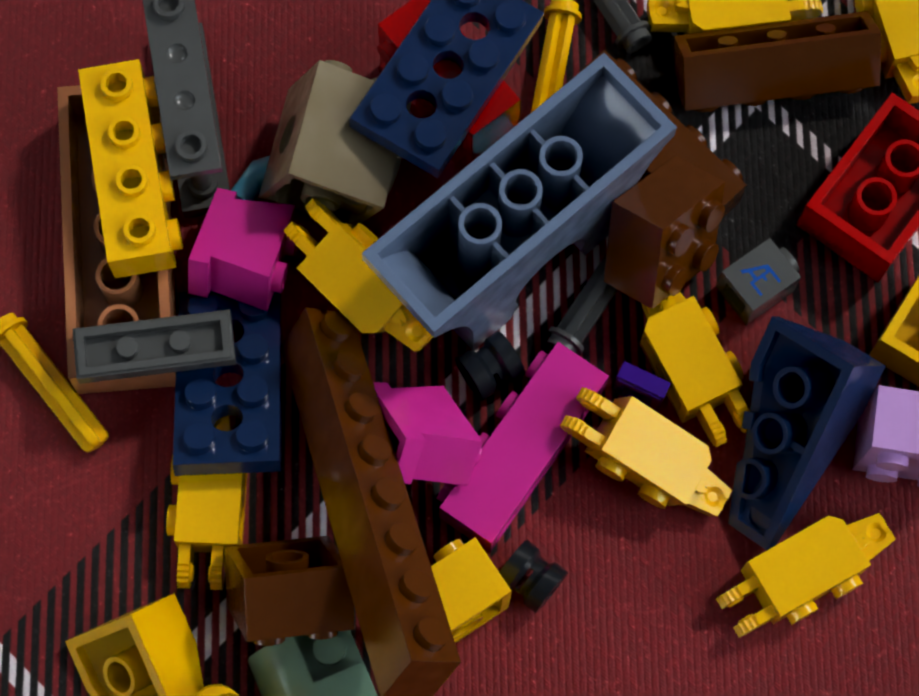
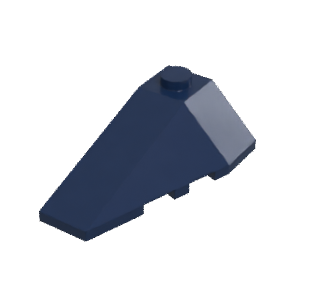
(800, 413)

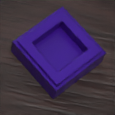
(641, 385)

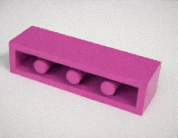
(520, 446)

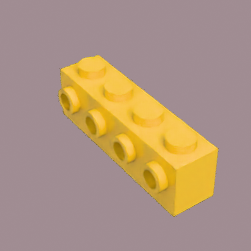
(128, 168)

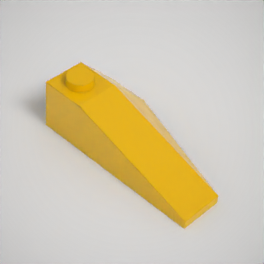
(140, 653)

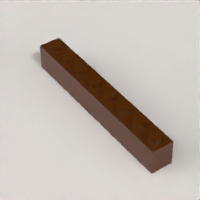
(368, 507)

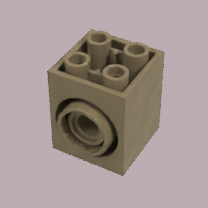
(323, 156)

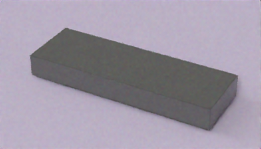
(154, 346)

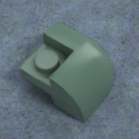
(312, 668)

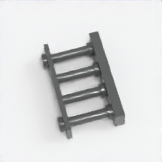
(186, 102)

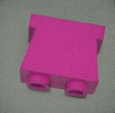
(242, 250)
(429, 434)

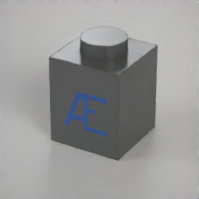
(759, 280)

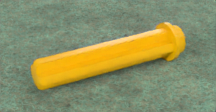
(561, 19)
(50, 383)

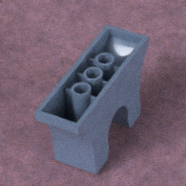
(521, 203)

